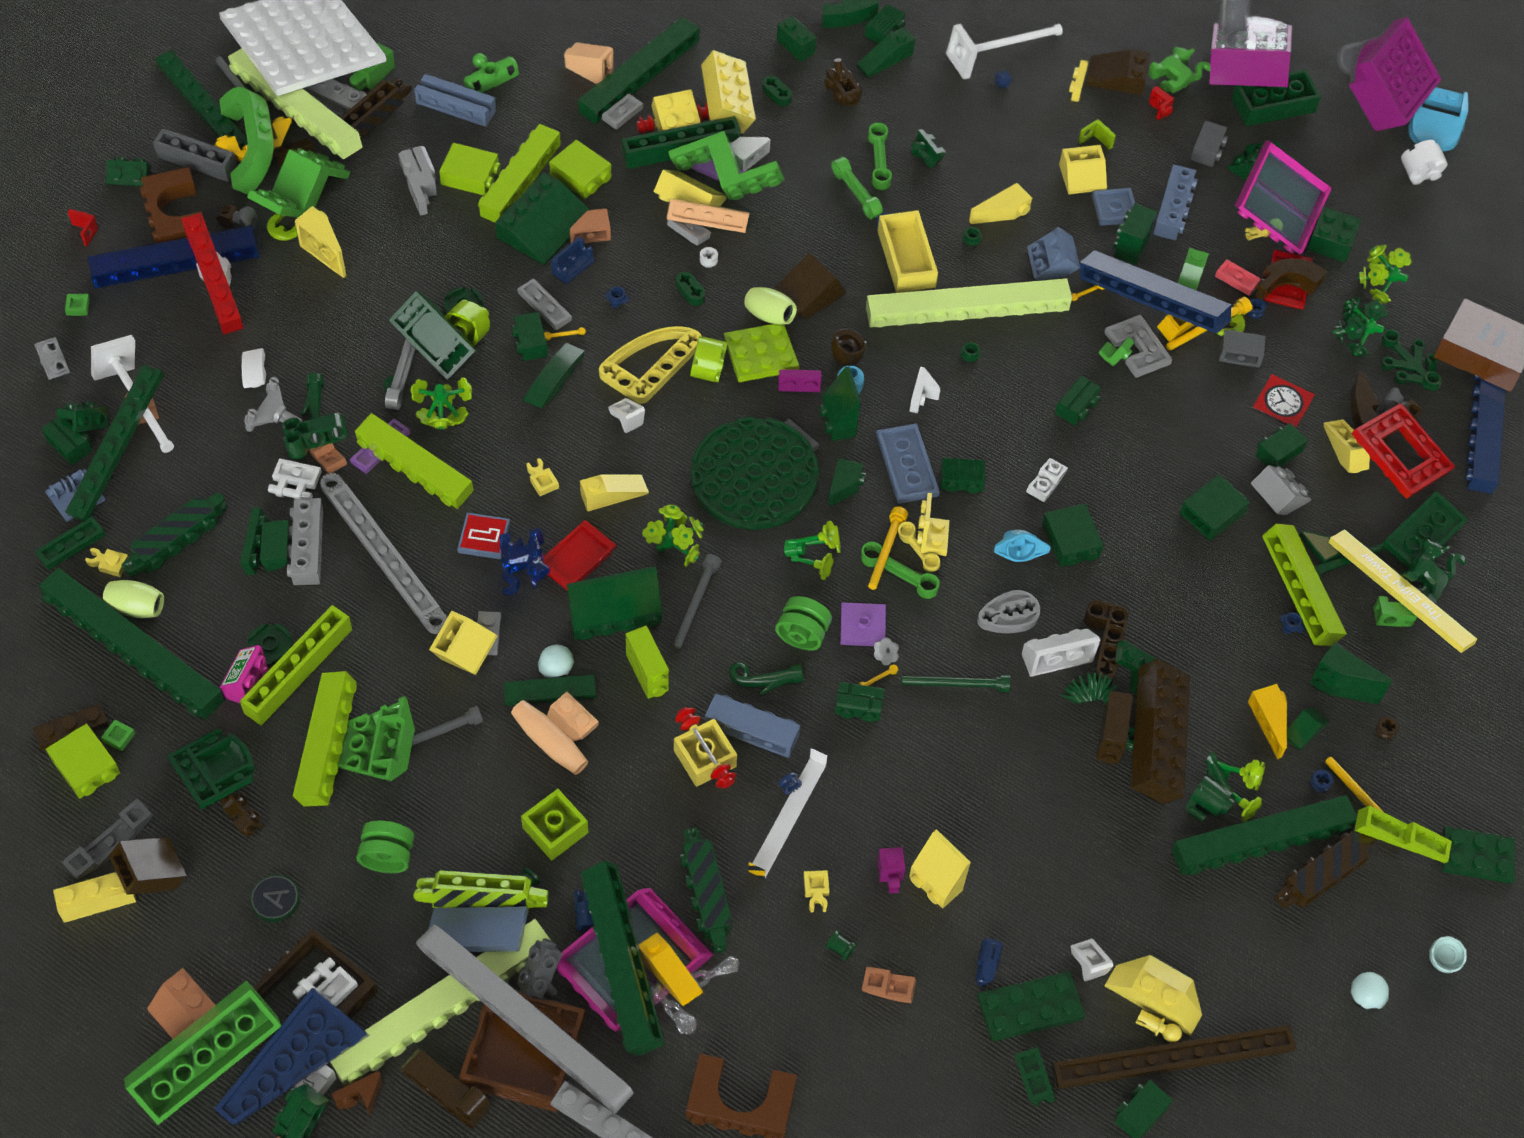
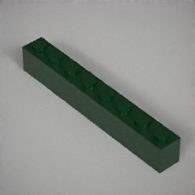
(639, 69)
(1264, 835)
(622, 959)

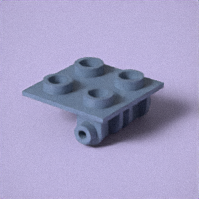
(63, 492)

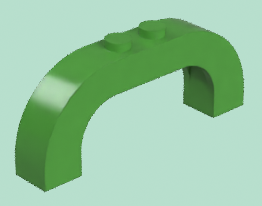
(260, 146)

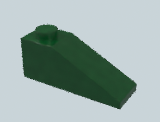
(888, 52)

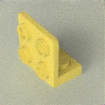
(934, 531)

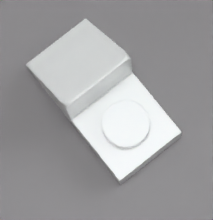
(924, 388)
(629, 413)
(1092, 958)

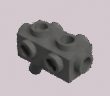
(539, 969)

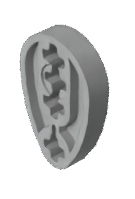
(1008, 602)

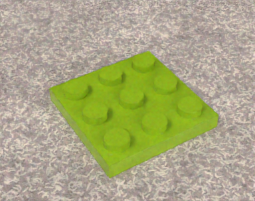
(760, 352)

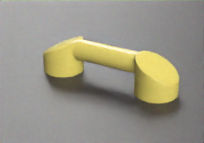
(907, 534)

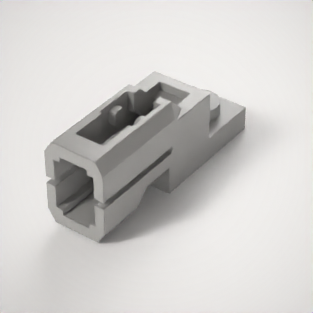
(419, 176)

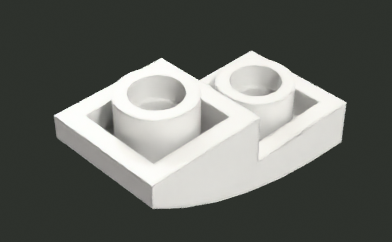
(253, 368)
(1047, 479)

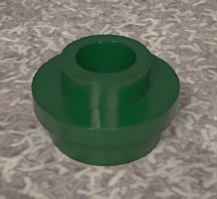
(972, 236)
(968, 348)

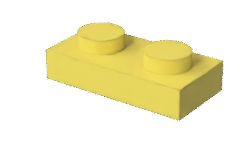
(1079, 75)

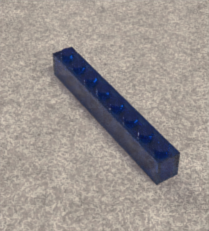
(167, 258)

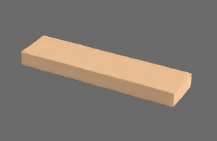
(707, 215)

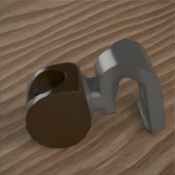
(230, 214)
(1395, 396)

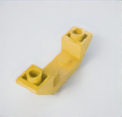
(279, 130)

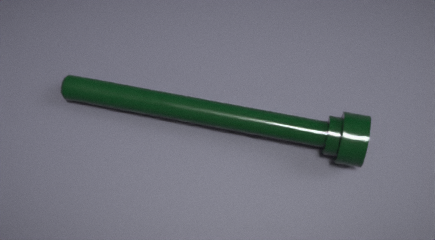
(1000, 683)

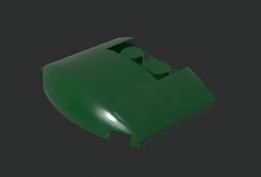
(213, 766)

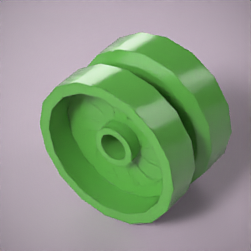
(803, 623)
(385, 847)

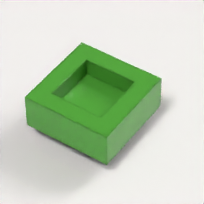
(77, 304)
(118, 735)

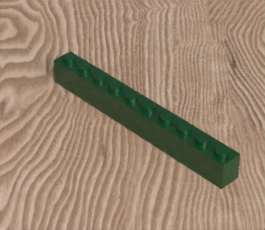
(131, 643)

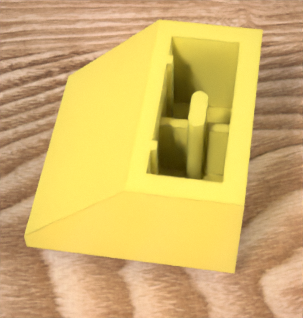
(1083, 169)
(463, 643)

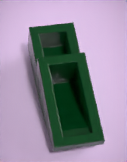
(848, 13)

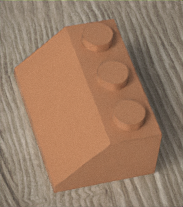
(179, 1003)

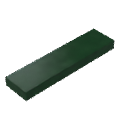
(549, 689)

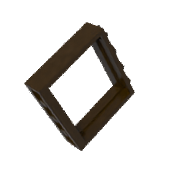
(304, 947)

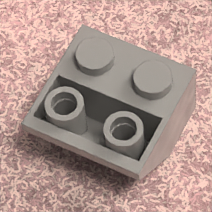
(1281, 489)

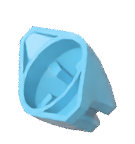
(1021, 546)

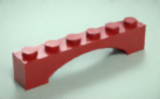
(212, 273)

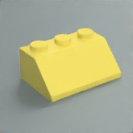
(683, 187)

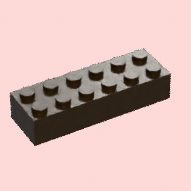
(1160, 732)

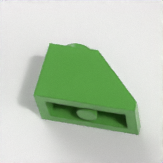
(1193, 268)

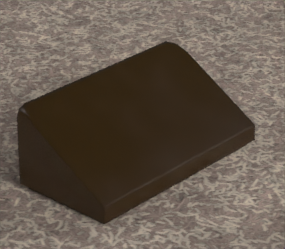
(280, 154)

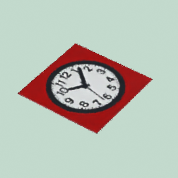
(1283, 400)

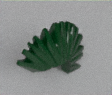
(1093, 690)

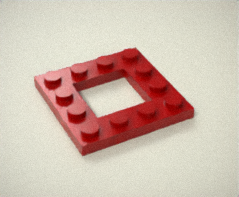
(1408, 482)

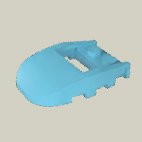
(1439, 126)

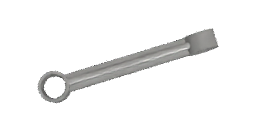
(395, 394)

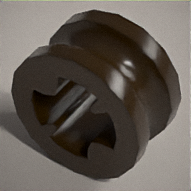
(1382, 731)

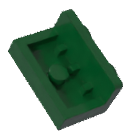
(126, 173)
(85, 416)

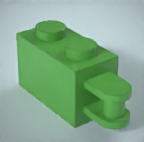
(372, 75)

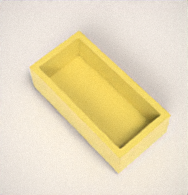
(728, 89)
(907, 251)

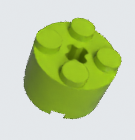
(470, 320)
(708, 359)

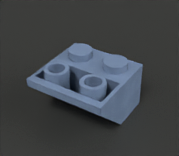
(1053, 255)

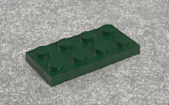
(1432, 520)
(1030, 1006)

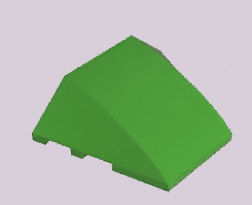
(369, 737)

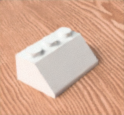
(1060, 651)

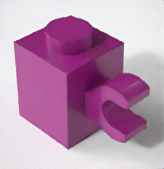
(891, 867)

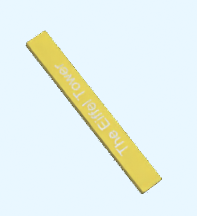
(1403, 591)

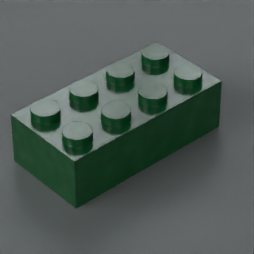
(1273, 103)

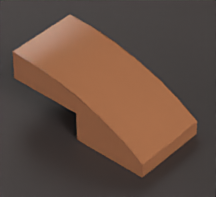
(328, 458)
(889, 986)

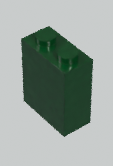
(1214, 507)
(1072, 535)

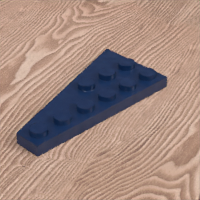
(301, 1046)

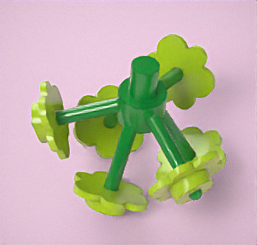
(1382, 269)
(441, 397)
(674, 537)

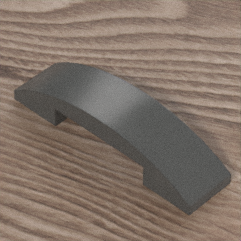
(97, 853)

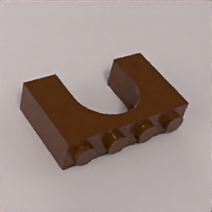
(159, 191)
(707, 1107)

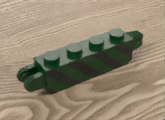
(174, 534)
(707, 889)

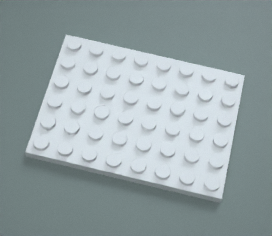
(301, 41)

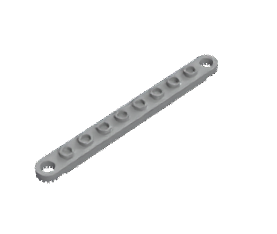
(383, 552)

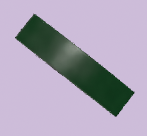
(553, 375)

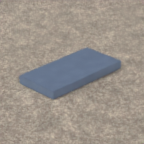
(907, 463)
(483, 927)

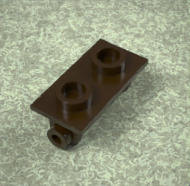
(248, 819)

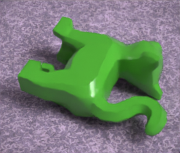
(1176, 70)

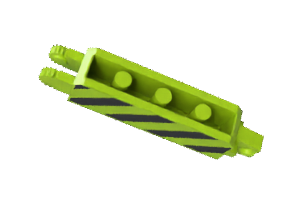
(467, 890)

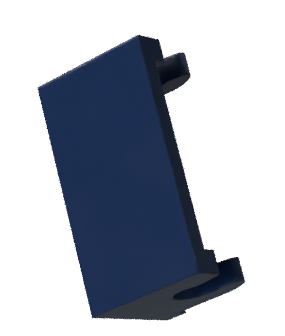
(572, 261)

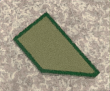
(1320, 546)

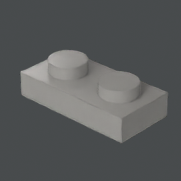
(622, 111)
(694, 233)
(492, 622)

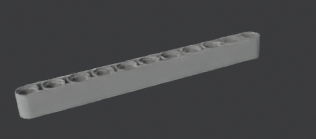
(525, 1018)

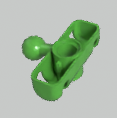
(490, 73)

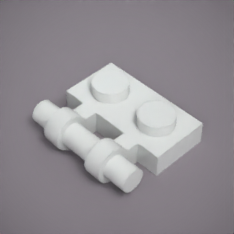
(296, 474)
(334, 988)

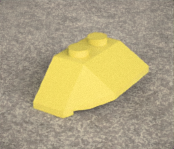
(1158, 991)

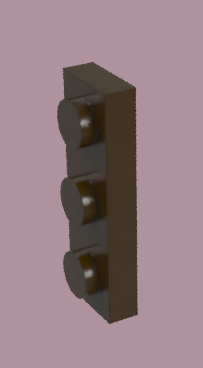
(55, 730)

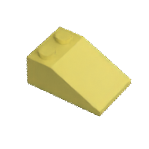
(319, 239)
(940, 870)

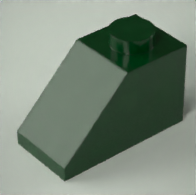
(846, 480)

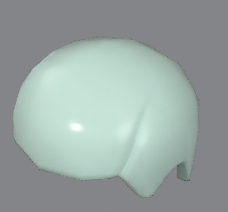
(555, 661)
(1447, 954)
(1370, 990)

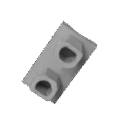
(52, 358)

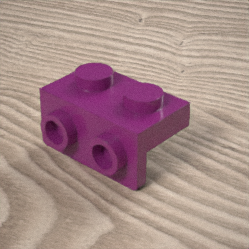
(799, 380)

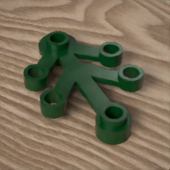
(1428, 379)

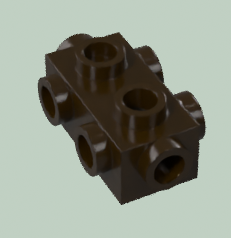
(842, 84)

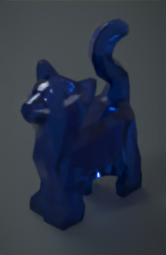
(519, 557)

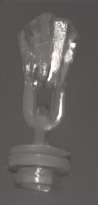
(729, 965)
(685, 1022)

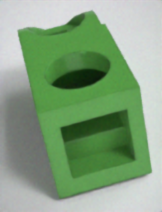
(1392, 613)

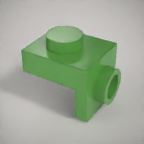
(1113, 355)

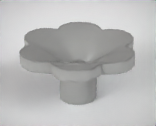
(886, 651)

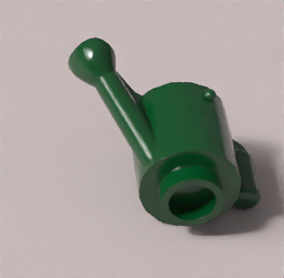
(1212, 792)

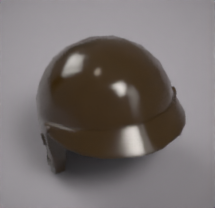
(847, 347)

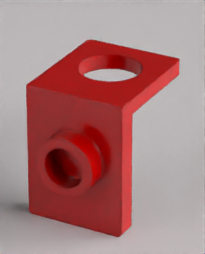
(85, 221)

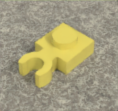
(541, 479)
(108, 562)
(816, 886)

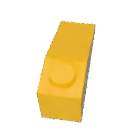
(1271, 713)
(669, 969)

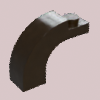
(1291, 272)

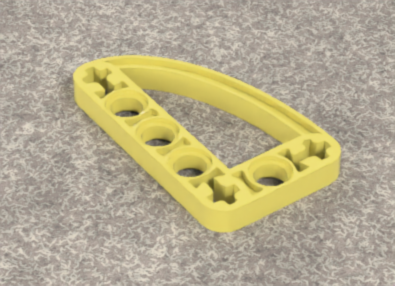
(636, 385)

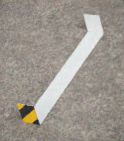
(788, 815)

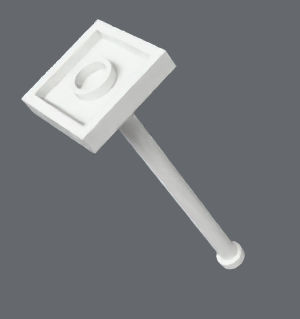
(963, 51)
(117, 358)

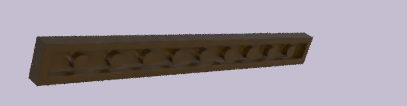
(1173, 1056)

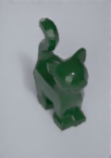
(1432, 576)

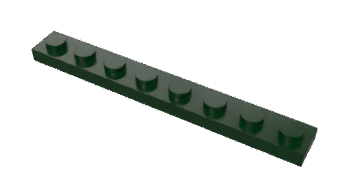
(198, 97)
(114, 443)

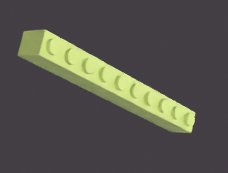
(302, 108)
(968, 303)
(427, 1011)

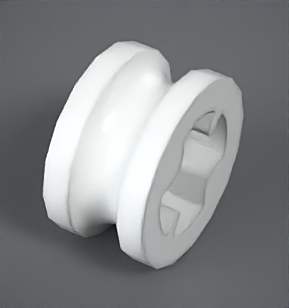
(708, 251)

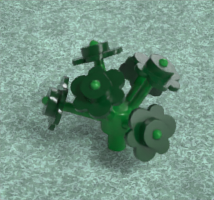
(1358, 323)

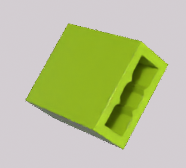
(469, 169)
(580, 169)
(647, 662)
(83, 761)

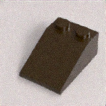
(1119, 71)

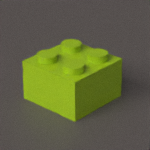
(554, 824)

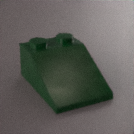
(841, 407)
(1349, 677)

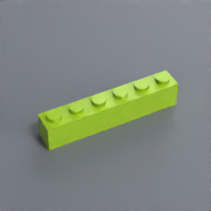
(520, 172)
(414, 461)
(1304, 585)
(296, 665)
(325, 739)

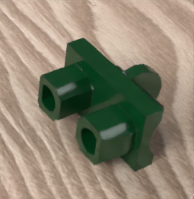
(925, 147)

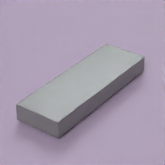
(544, 304)

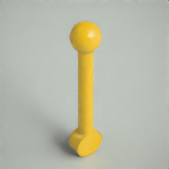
(1075, 296)
(581, 331)
(892, 670)

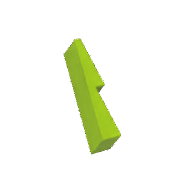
(1407, 836)

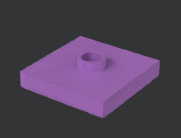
(862, 623)

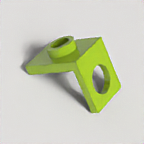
(1100, 131)

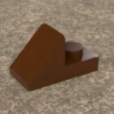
(365, 1089)

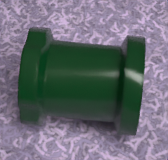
(841, 945)

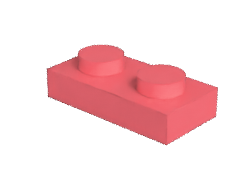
(1237, 277)

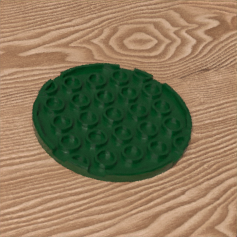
(754, 473)

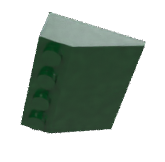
(540, 219)
(614, 603)

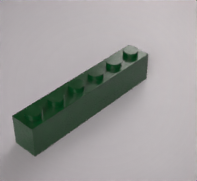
(654, 146)

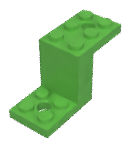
(731, 179)
(299, 183)

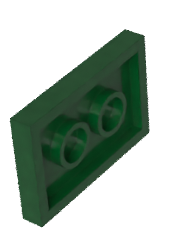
(1480, 855)

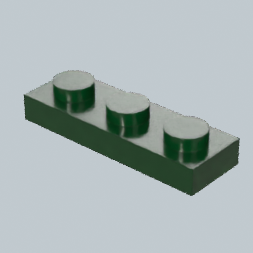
(70, 543)
(251, 550)

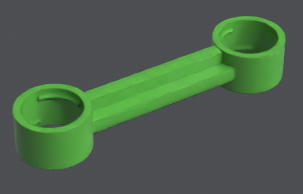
(879, 156)
(871, 205)
(901, 571)

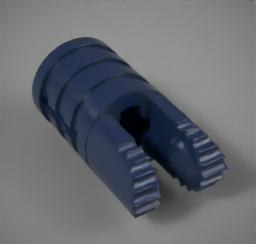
(583, 916)
(988, 961)

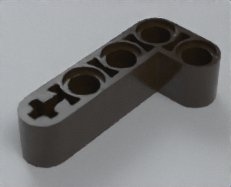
(1110, 628)
(464, 1103)

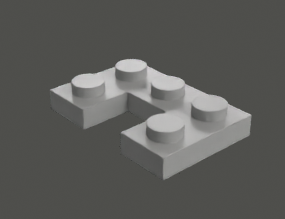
(1152, 353)

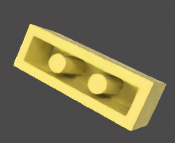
(91, 897)

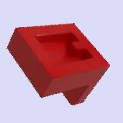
(1162, 101)

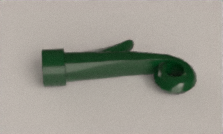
(315, 383)
(769, 680)

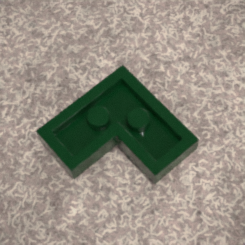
(1132, 659)

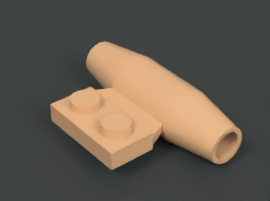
(558, 729)

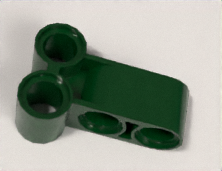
(312, 433)

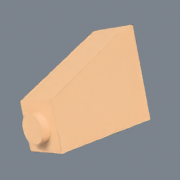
(590, 61)

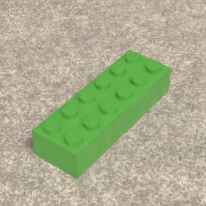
(202, 1052)

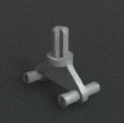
(270, 410)

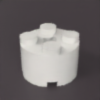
(1424, 161)

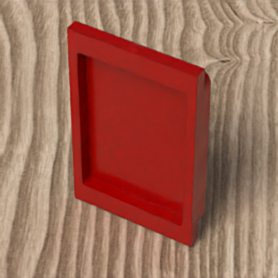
(1287, 294)
(578, 554)

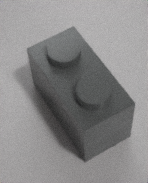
(1209, 143)
(1242, 348)

